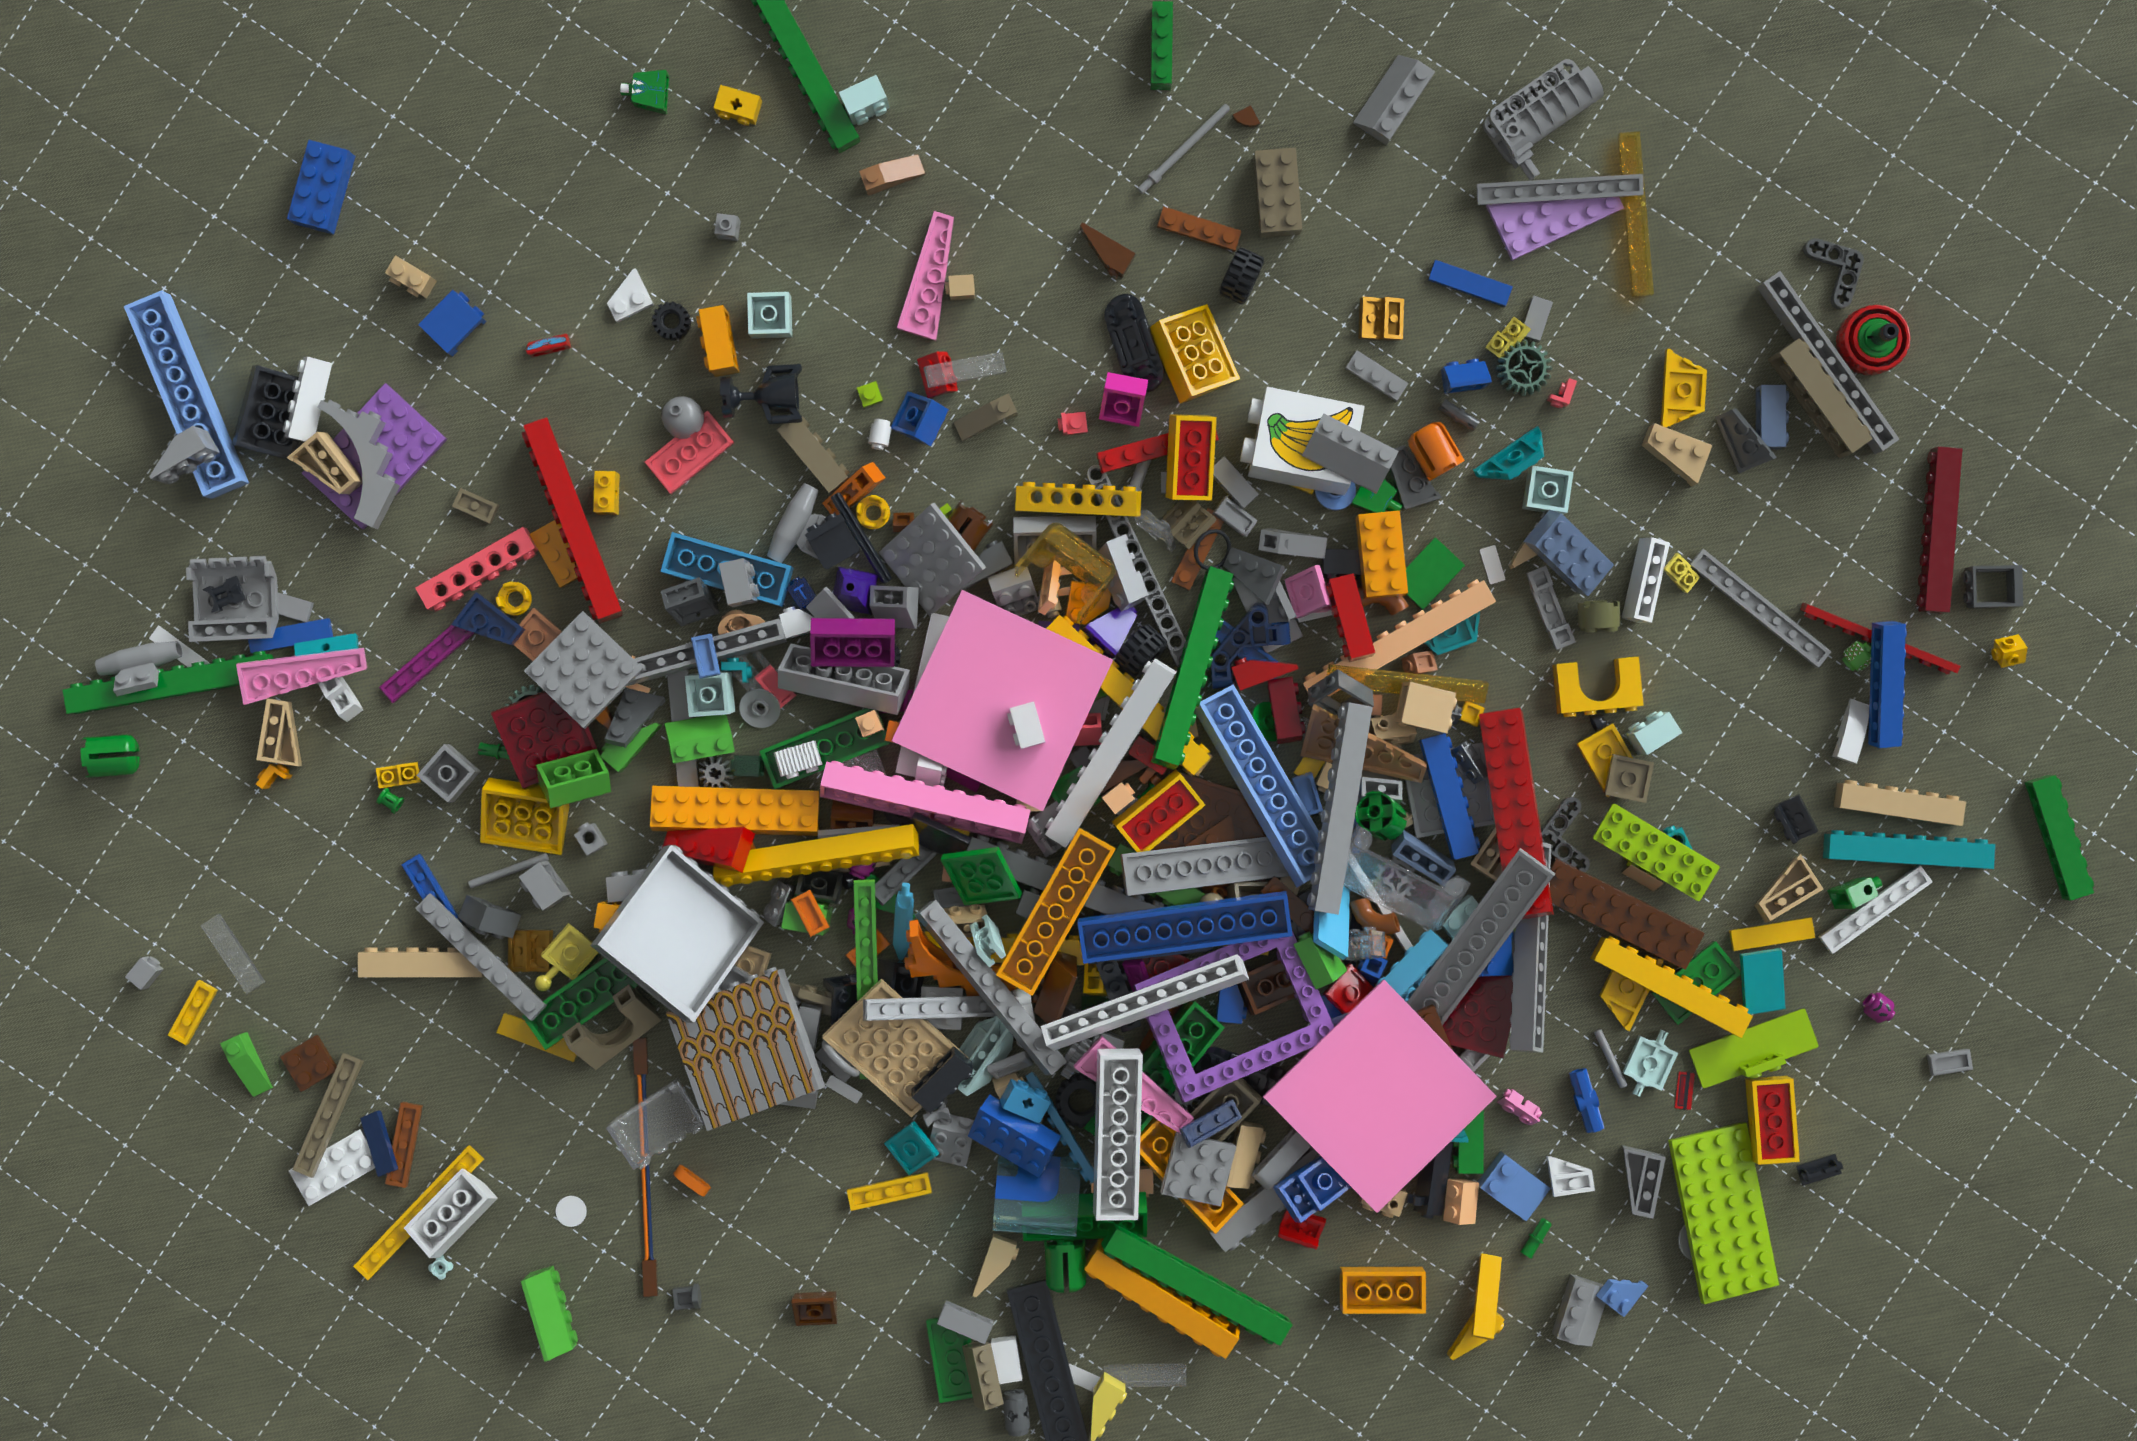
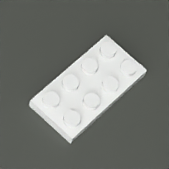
(338, 1167)

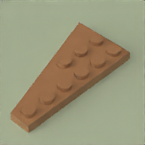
(1379, 755)

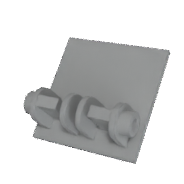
(1037, 829)
(780, 894)

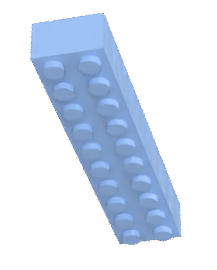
(185, 388)
(1261, 781)

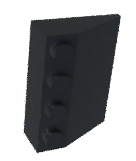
(265, 413)

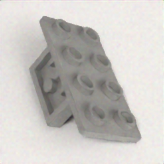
(1278, 610)

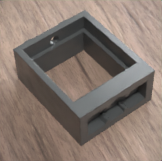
(2014, 586)
(698, 600)
(1319, 692)

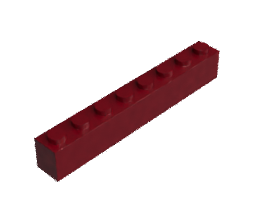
(1940, 530)

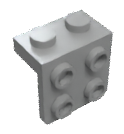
(952, 1139)

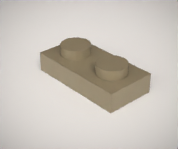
(475, 505)

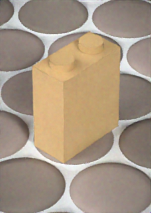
(1425, 707)

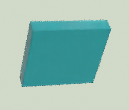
(911, 1148)

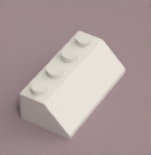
(450, 1213)

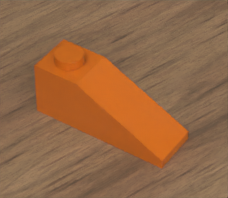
(857, 486)

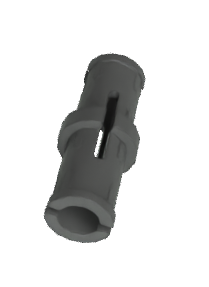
(1459, 415)

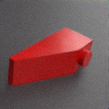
(1257, 671)

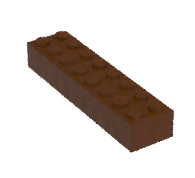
(1623, 914)

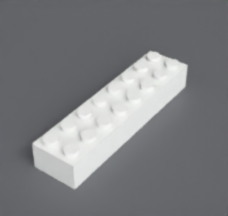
(1117, 1134)

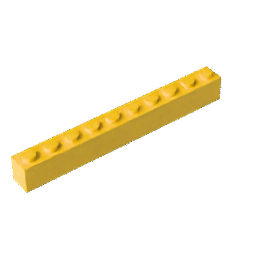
(1119, 686)
(824, 855)

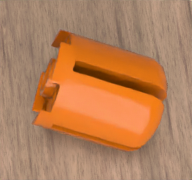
(1434, 450)

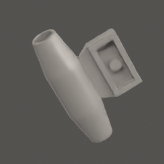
(794, 523)
(137, 665)

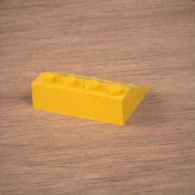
(1193, 353)
(521, 817)

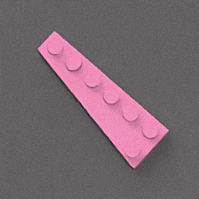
(925, 295)
(280, 675)
(1154, 1098)

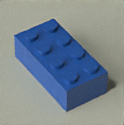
(321, 187)
(1014, 1137)

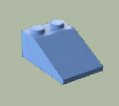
(1513, 1186)

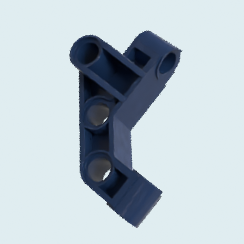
(1257, 633)

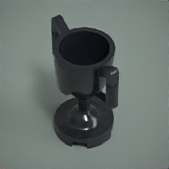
(774, 394)

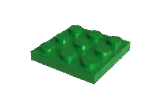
(981, 876)

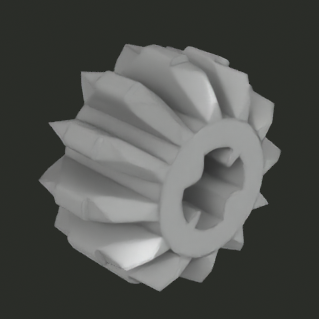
(710, 768)

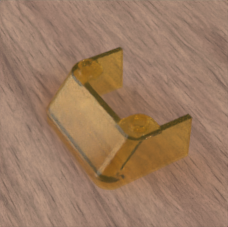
(1077, 557)

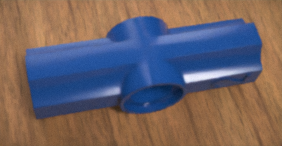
(1586, 1100)

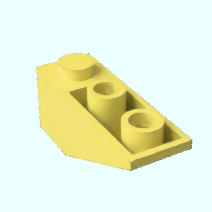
(1106, 1396)

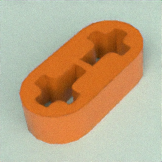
(691, 1180)

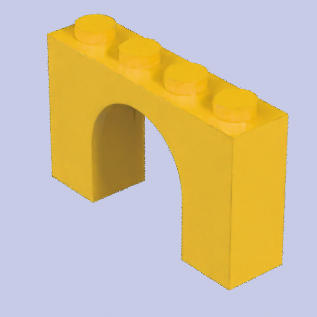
(1626, 693)

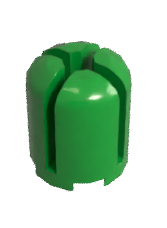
(110, 745)
(1380, 816)
(1054, 1264)

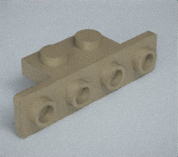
(811, 995)

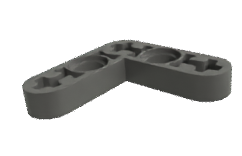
(1842, 261)
(1556, 833)

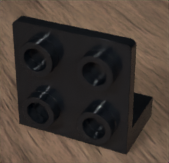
(843, 994)

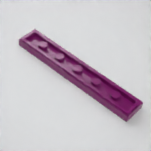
(424, 662)

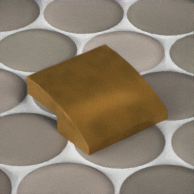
(1381, 318)
(526, 950)

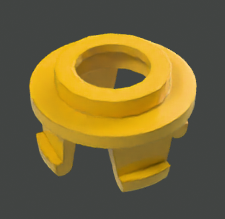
(864, 504)
(503, 595)

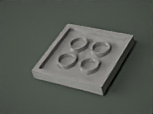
(1198, 1171)

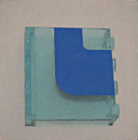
(1036, 1203)

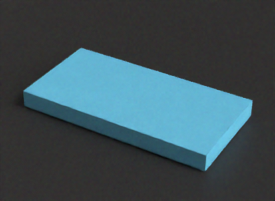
(1332, 930)

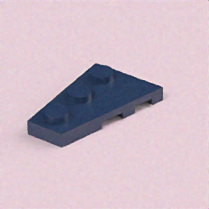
(487, 620)

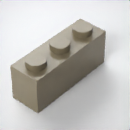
(982, 1375)

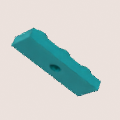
(324, 645)

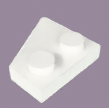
(630, 297)
(1568, 1177)

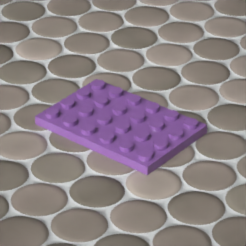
(405, 433)

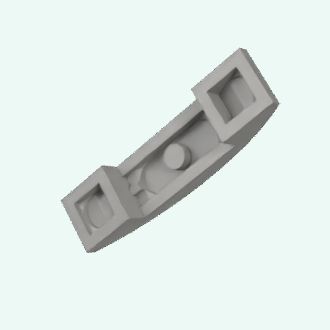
(1549, 608)

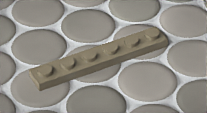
(328, 1115)

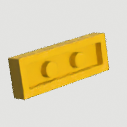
(192, 1012)

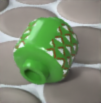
(1857, 656)

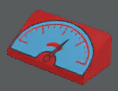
(548, 345)

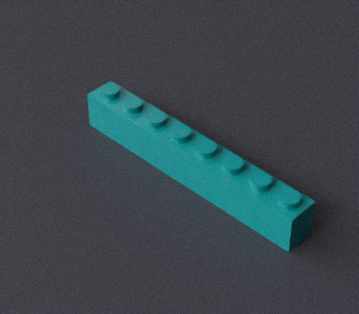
(1909, 851)

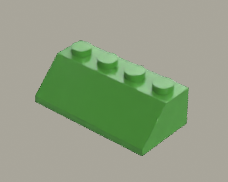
(549, 1312)

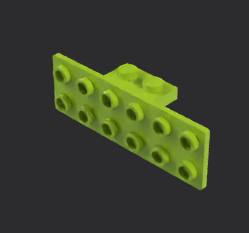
(1655, 852)
(1759, 1049)

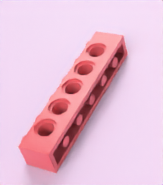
(429, 590)

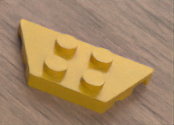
(1682, 389)
(1624, 997)

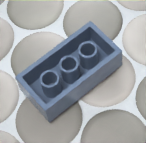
(1568, 552)

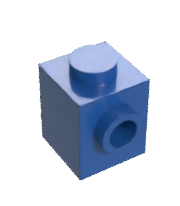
(1372, 969)

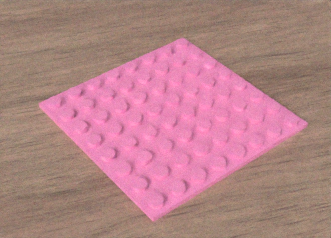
(974, 677)
(1379, 1096)

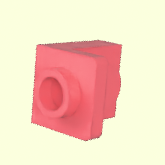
(1566, 391)
(1073, 423)

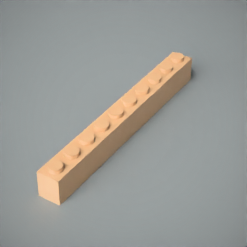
(1418, 631)

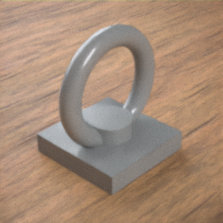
(836, 1062)

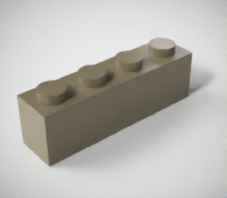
(814, 455)

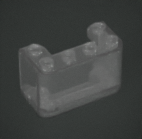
(655, 1124)

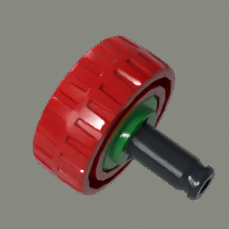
(1873, 339)

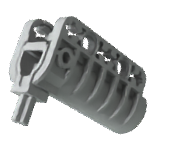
(1543, 114)

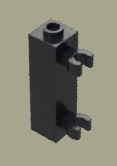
(1432, 1185)

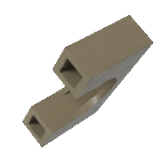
(600, 1048)

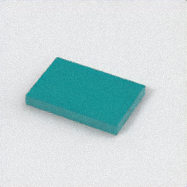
(1762, 981)

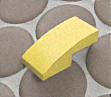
(1512, 333)
(1680, 573)

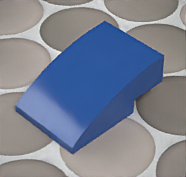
(1310, 1189)

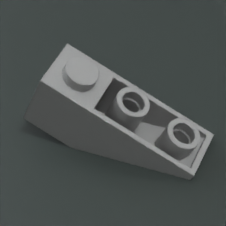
(1292, 543)

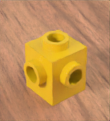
(2009, 651)

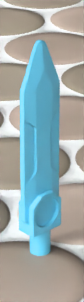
(903, 914)

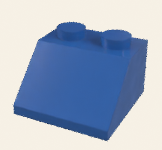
(1465, 377)
(919, 418)

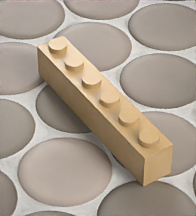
(1900, 804)
(415, 963)

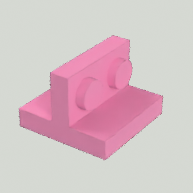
(1308, 592)

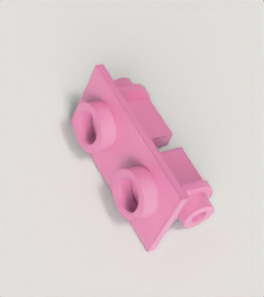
(1527, 1113)

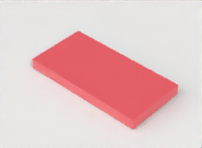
(686, 457)

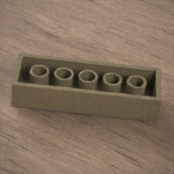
(1820, 398)

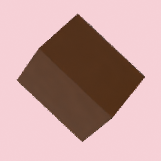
(815, 1308)

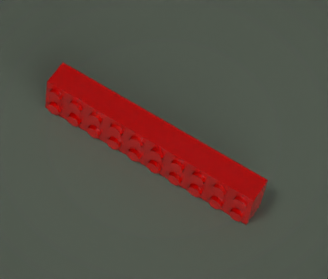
(574, 524)
(1513, 794)

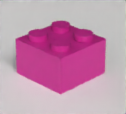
(1123, 399)

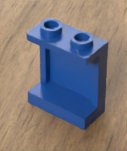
(452, 321)

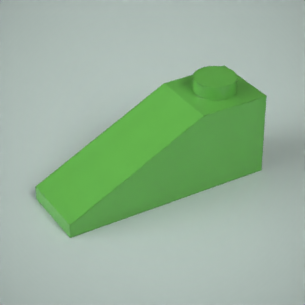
(621, 757)
(246, 1063)

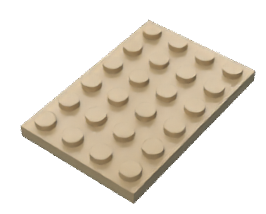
(889, 1051)

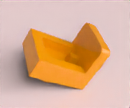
(268, 776)

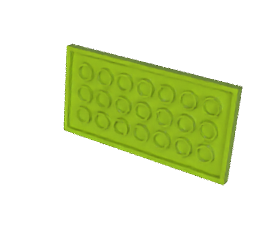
(1723, 1212)

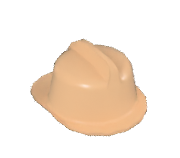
(737, 620)

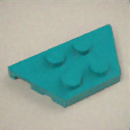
(1514, 458)
(1456, 636)

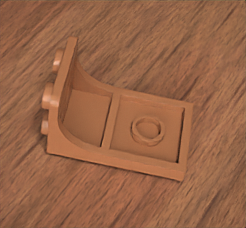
(538, 634)

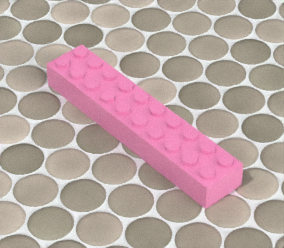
(906, 797)

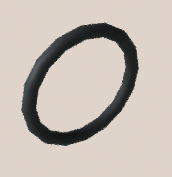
(1198, 543)

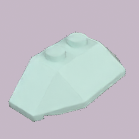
(984, 1046)

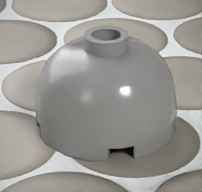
(682, 417)

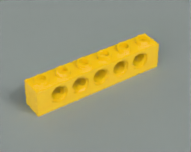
(1026, 499)

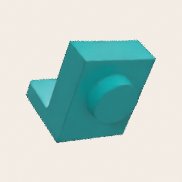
(734, 665)

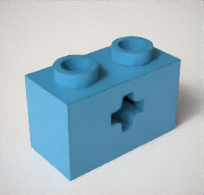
(1031, 1108)

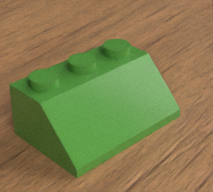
(699, 738)

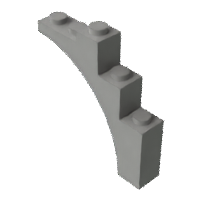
(376, 490)

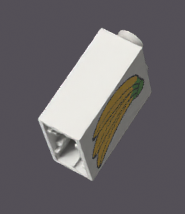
(1282, 433)

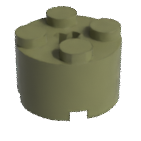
(1599, 615)

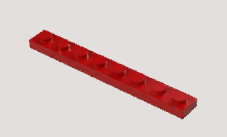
(1852, 628)

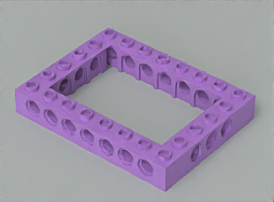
(1176, 1059)

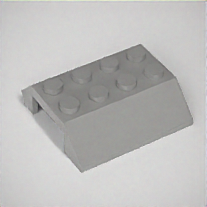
(249, 620)

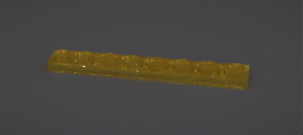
(1636, 218)
(1392, 682)

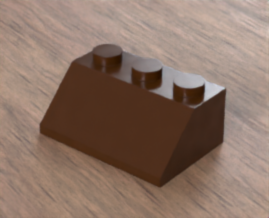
(1055, 987)

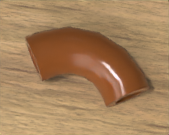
(1392, 604)
(1368, 917)

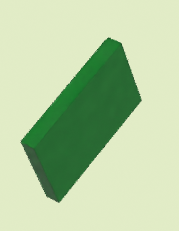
(1431, 572)

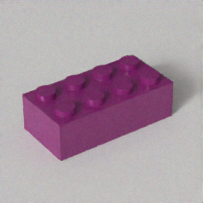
(852, 642)

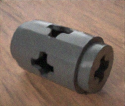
(1016, 1412)

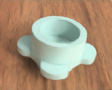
(436, 1271)

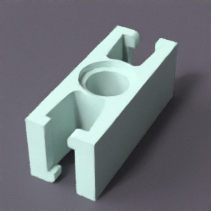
(987, 940)

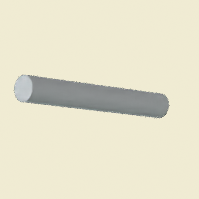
(1610, 1058)

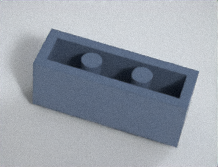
(1772, 415)
(1423, 857)

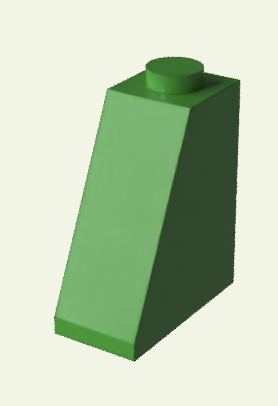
(1319, 963)

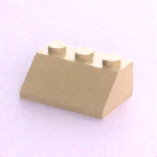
(1247, 1139)

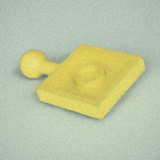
(567, 953)

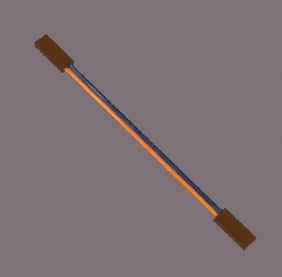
(649, 1266)

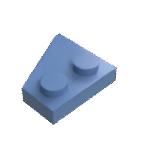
(1621, 1294)

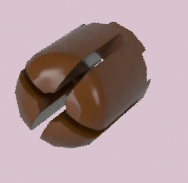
(975, 530)

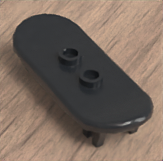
(1133, 340)
(1260, 1080)

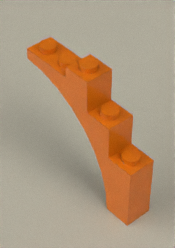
(928, 959)

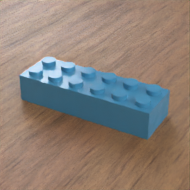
(696, 558)

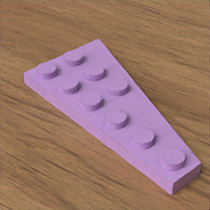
(1536, 224)

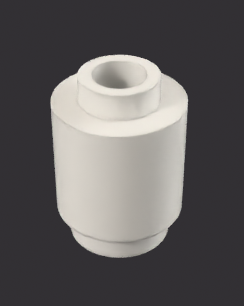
(879, 434)

